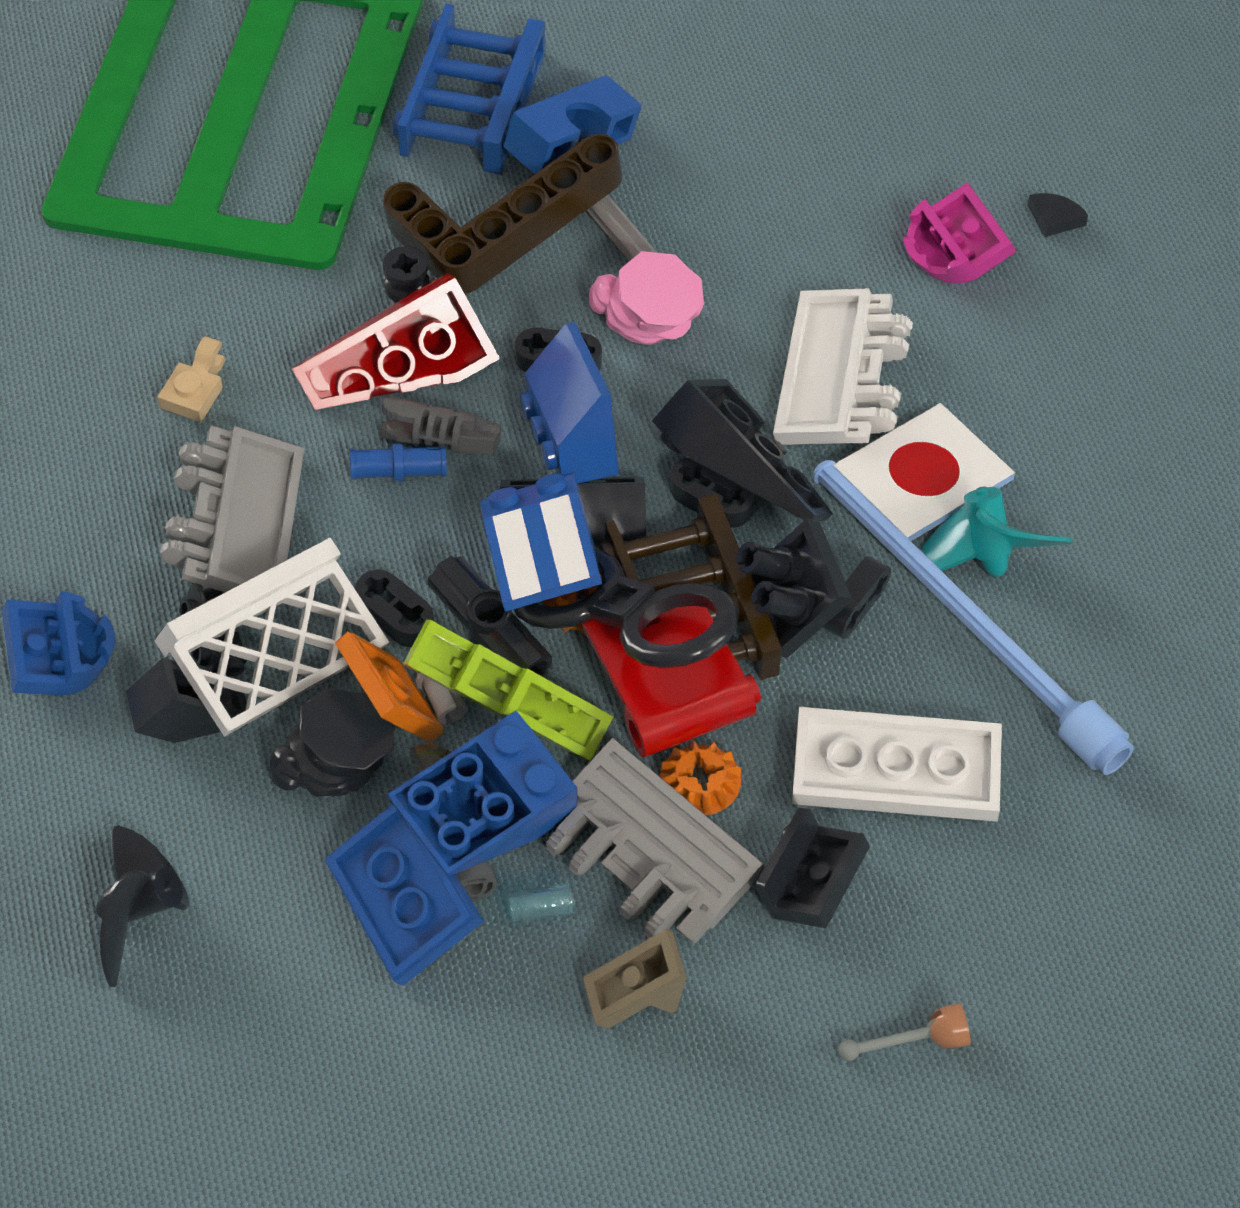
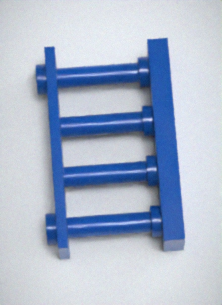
(514, 80)

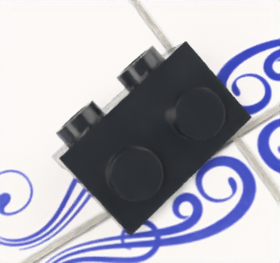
(810, 870)

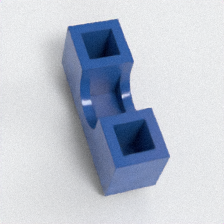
(553, 125)

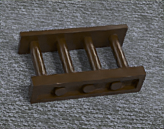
(710, 529)

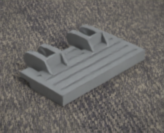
(240, 510)
(657, 845)

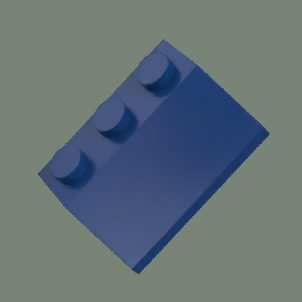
(571, 409)

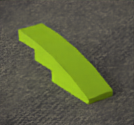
(505, 687)

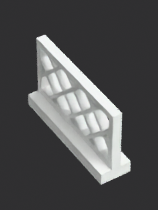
(241, 607)

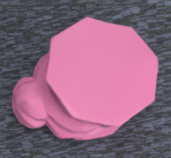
(649, 298)

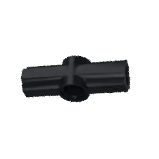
(475, 601)

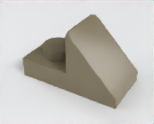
(637, 979)

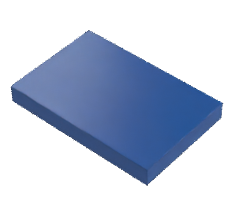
(402, 895)

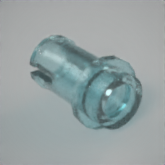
(539, 903)

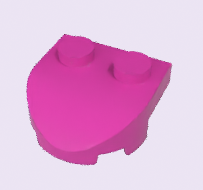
(956, 238)

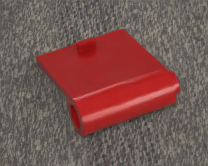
(674, 702)

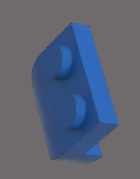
(55, 645)

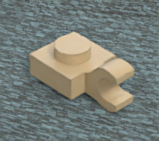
(195, 387)

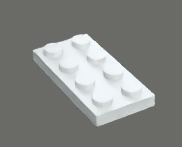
(897, 764)

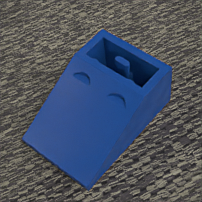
(486, 797)

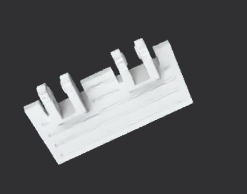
(836, 367)

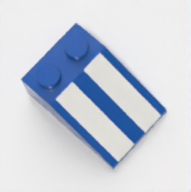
(540, 541)

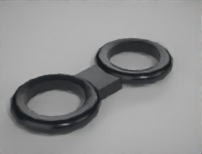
(631, 607)

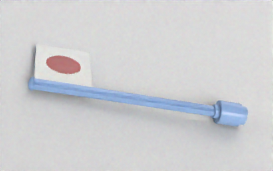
(917, 482)

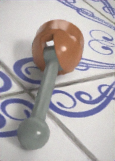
(945, 1027)

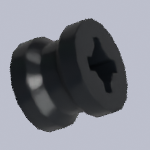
(404, 272)

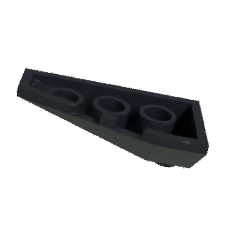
(722, 432)

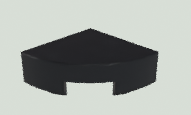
(1056, 213)

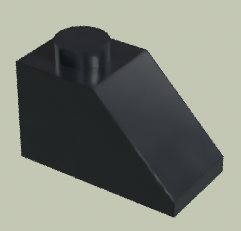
(169, 708)

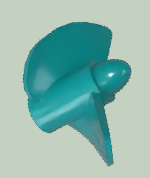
(982, 533)

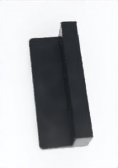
(608, 500)

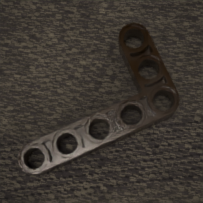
(512, 223)

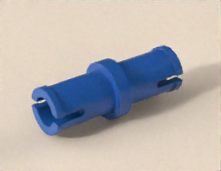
(398, 462)

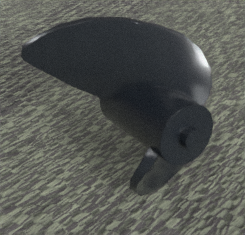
(142, 888)

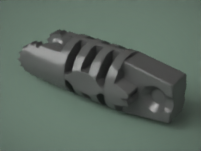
(438, 427)

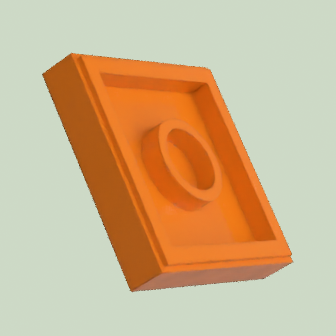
(389, 687)

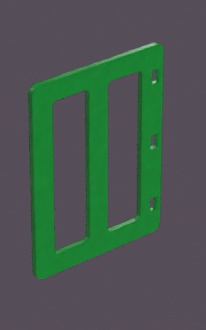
(194, 215)

